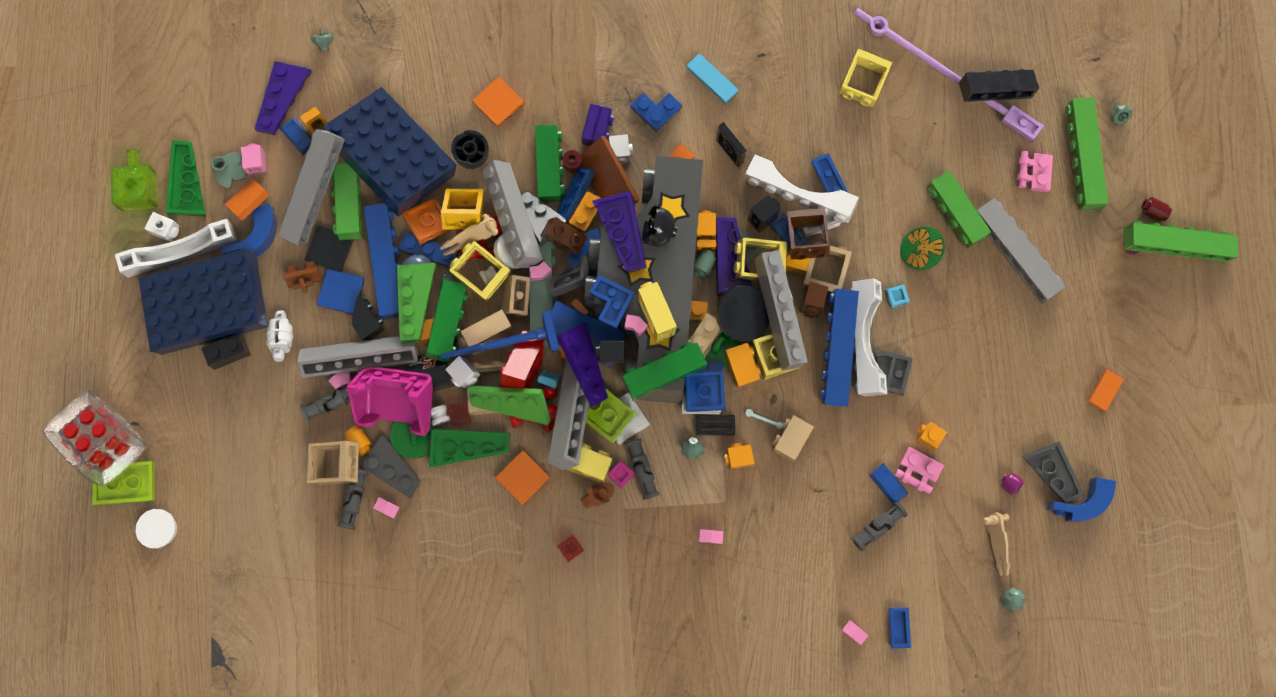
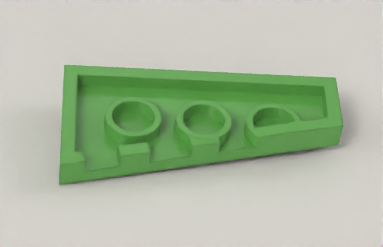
(413, 298)
(515, 402)

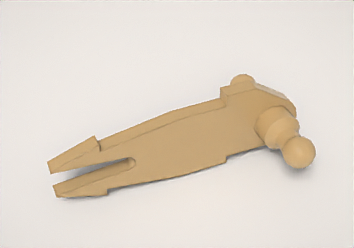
(473, 233)
(999, 540)

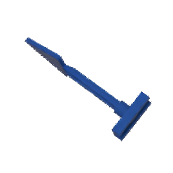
(546, 332)

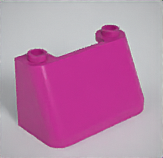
(391, 396)

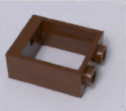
(798, 219)

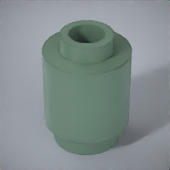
(704, 264)

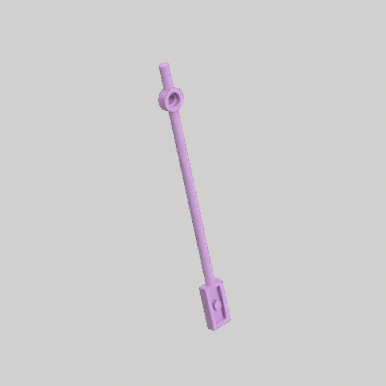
(1014, 118)

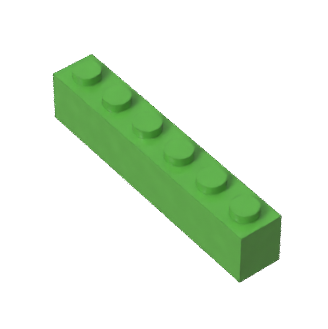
(1086, 154)
(1180, 242)

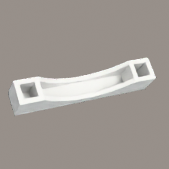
(836, 204)
(149, 258)
(870, 378)

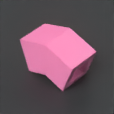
(540, 272)
(635, 324)
(340, 380)
(386, 507)
(711, 536)
(855, 632)

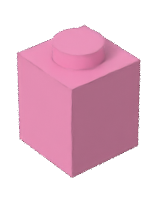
(253, 159)

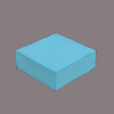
(897, 296)
(549, 378)

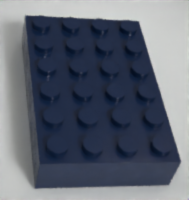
(391, 151)
(203, 302)

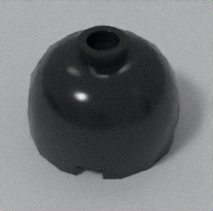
(470, 149)
(659, 227)

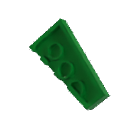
(184, 188)
(462, 445)

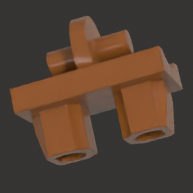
(302, 278)
(598, 495)

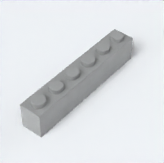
(311, 187)
(512, 214)
(1020, 252)
(780, 310)
(356, 356)
(569, 423)

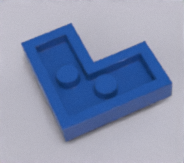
(656, 115)
(616, 299)

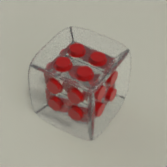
(94, 438)

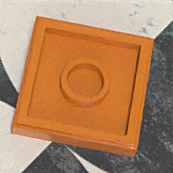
(498, 102)
(247, 199)
(425, 221)
(522, 477)

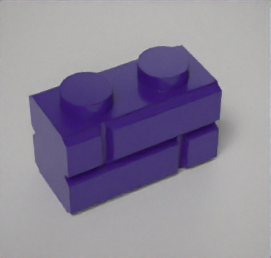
(597, 124)

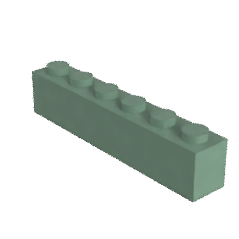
(540, 297)

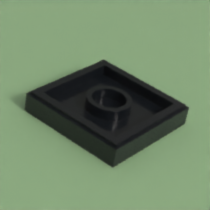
(730, 144)
(328, 250)

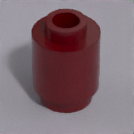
(572, 166)
(1156, 209)

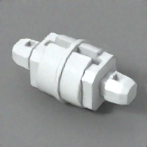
(279, 336)

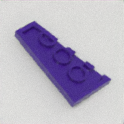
(281, 91)
(622, 227)
(726, 237)
(582, 358)

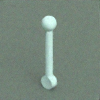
(749, 413)

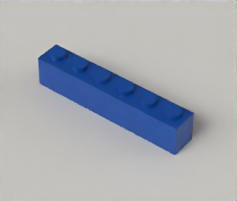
(383, 258)
(840, 347)

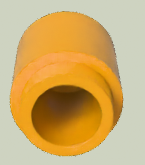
(357, 435)

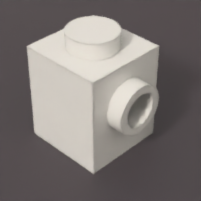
(621, 148)
(162, 227)
(463, 373)

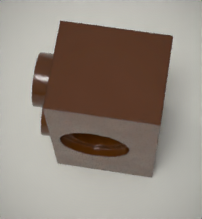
(564, 236)
(813, 300)

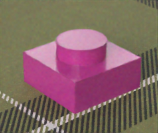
(620, 474)

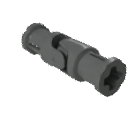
(334, 400)
(643, 472)
(352, 502)
(881, 524)

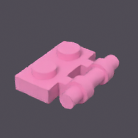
(1040, 171)
(921, 465)

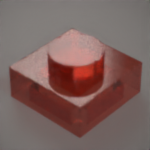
(459, 413)
(570, 548)

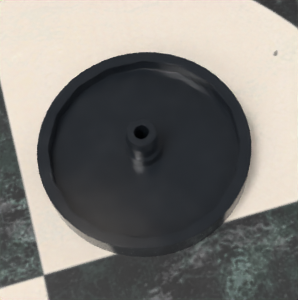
(742, 313)

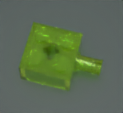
(133, 184)

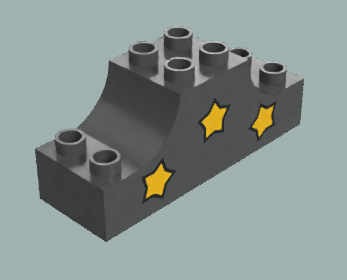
(677, 188)

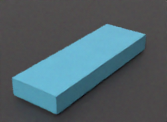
(712, 78)

